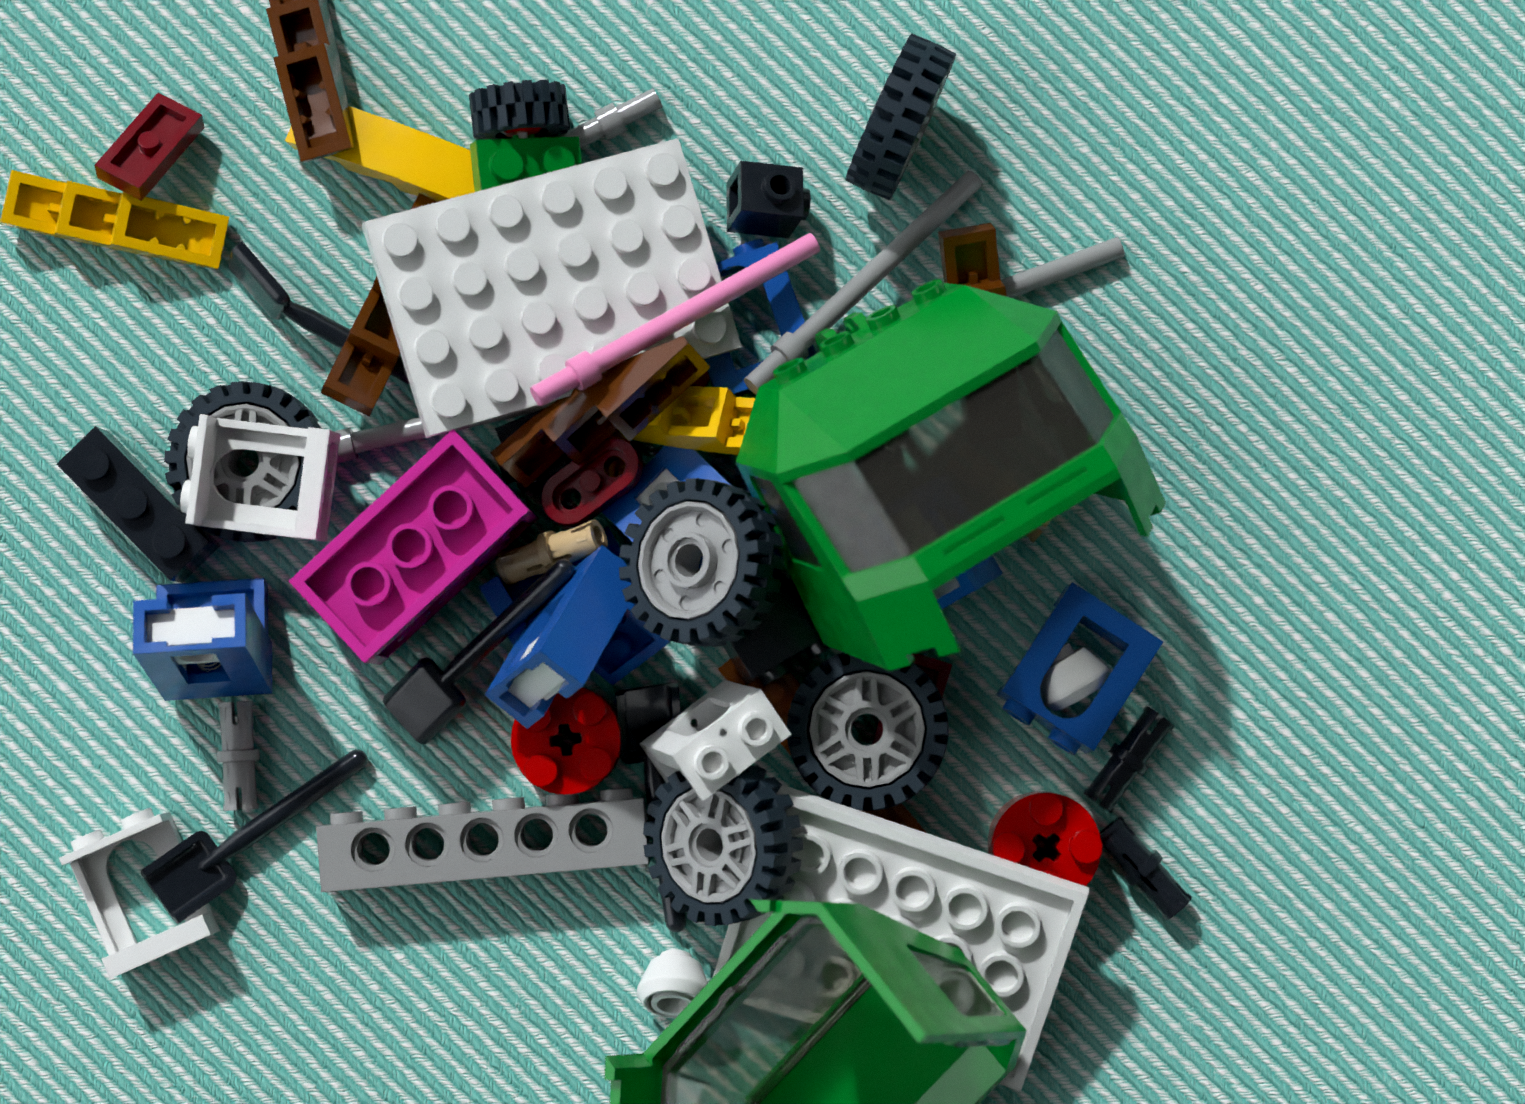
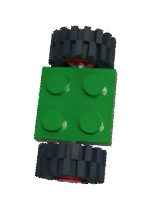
(511, 131)

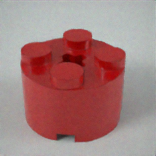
(591, 759)
(1047, 813)

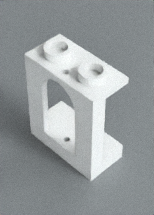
(220, 436)
(729, 735)
(90, 868)

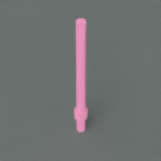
(586, 368)

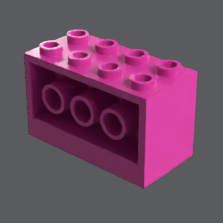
(413, 549)

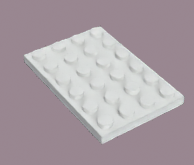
(537, 271)
(998, 912)

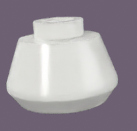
(1072, 677)
(671, 983)

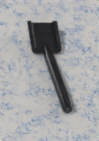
(278, 303)
(427, 696)
(639, 715)
(199, 870)

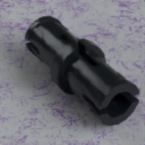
(1128, 759)
(1144, 868)

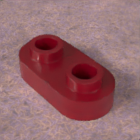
(592, 482)

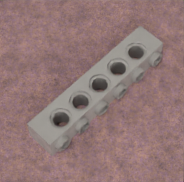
(347, 868)

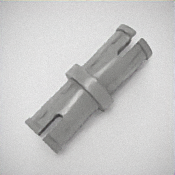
(238, 756)

